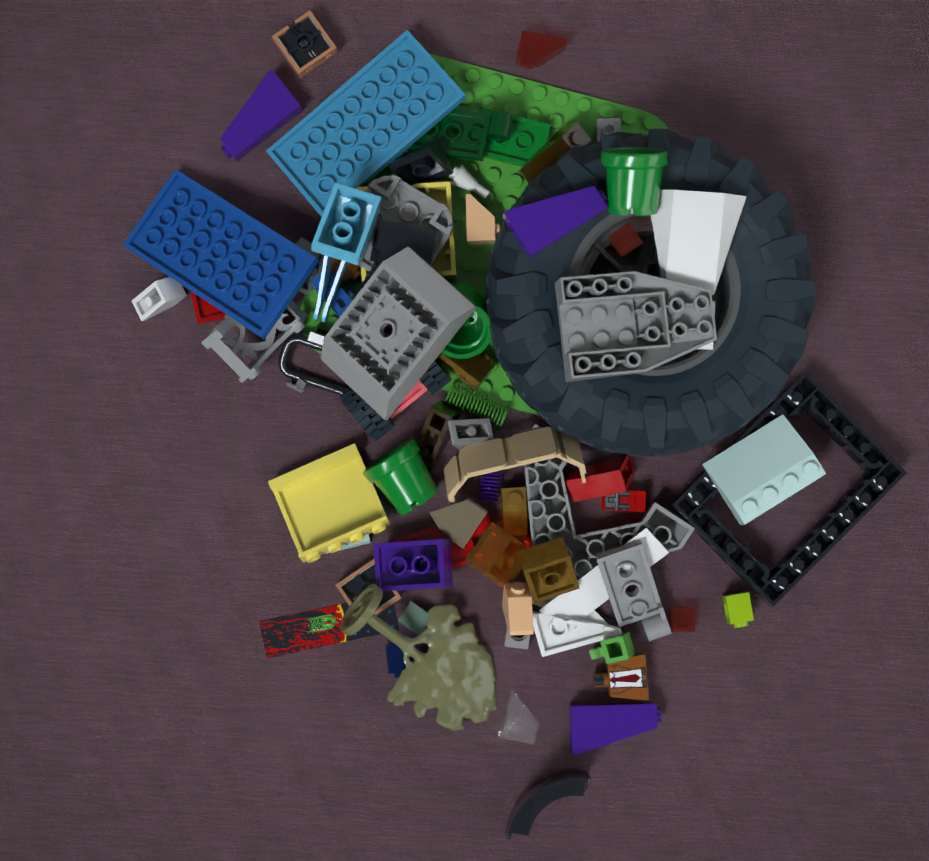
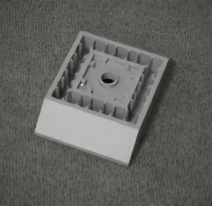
(424, 319)

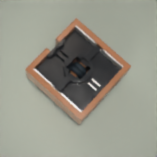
(305, 44)
(359, 580)

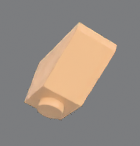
(479, 223)
(518, 608)

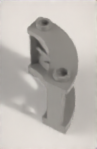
(222, 336)

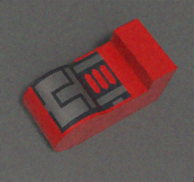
(625, 501)

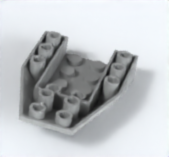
(607, 311)

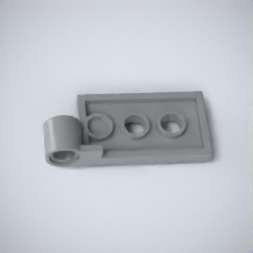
(643, 602)

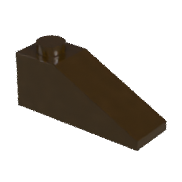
(565, 139)
(436, 432)

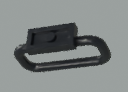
(314, 341)

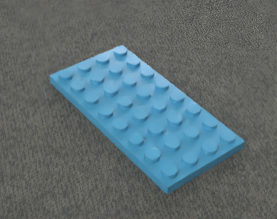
(367, 121)

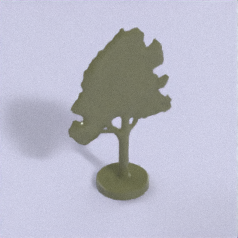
(451, 676)

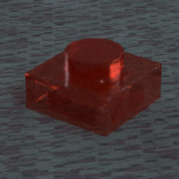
(625, 239)
(682, 619)

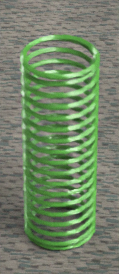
(479, 399)

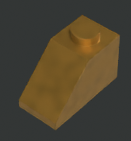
(514, 510)

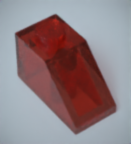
(538, 49)

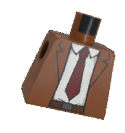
(625, 678)

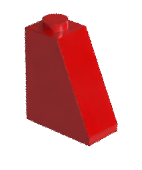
(602, 478)

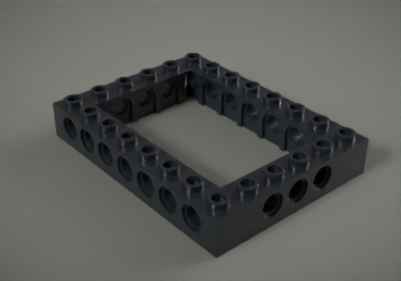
(880, 477)

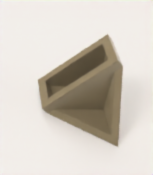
(459, 520)

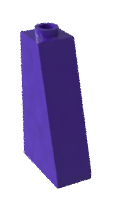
(260, 117)
(549, 220)
(609, 722)

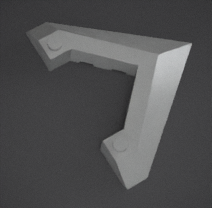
(552, 519)

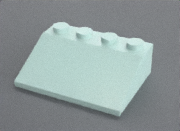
(763, 469)

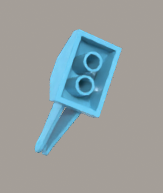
(343, 235)

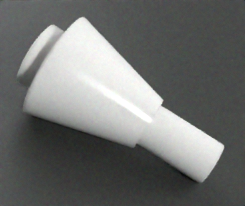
(462, 178)

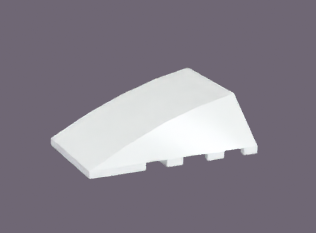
(695, 234)

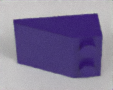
(413, 565)

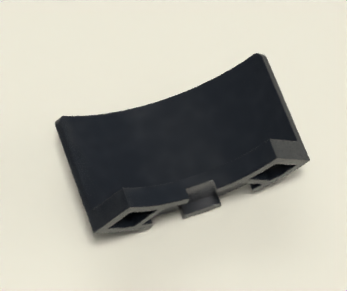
(393, 237)
(540, 795)

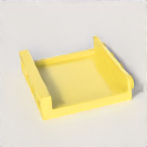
(329, 503)

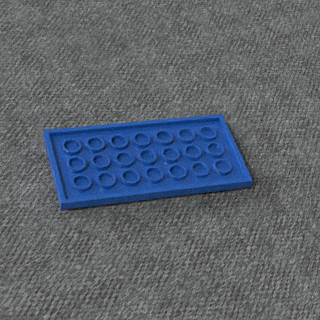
(220, 253)

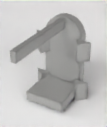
(298, 386)

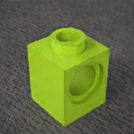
(738, 609)

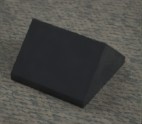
(422, 164)

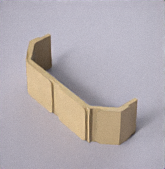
(510, 453)

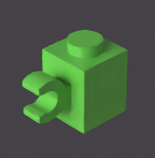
(614, 649)

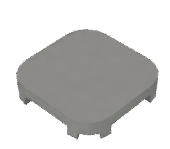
(409, 206)

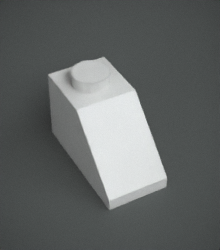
(158, 298)

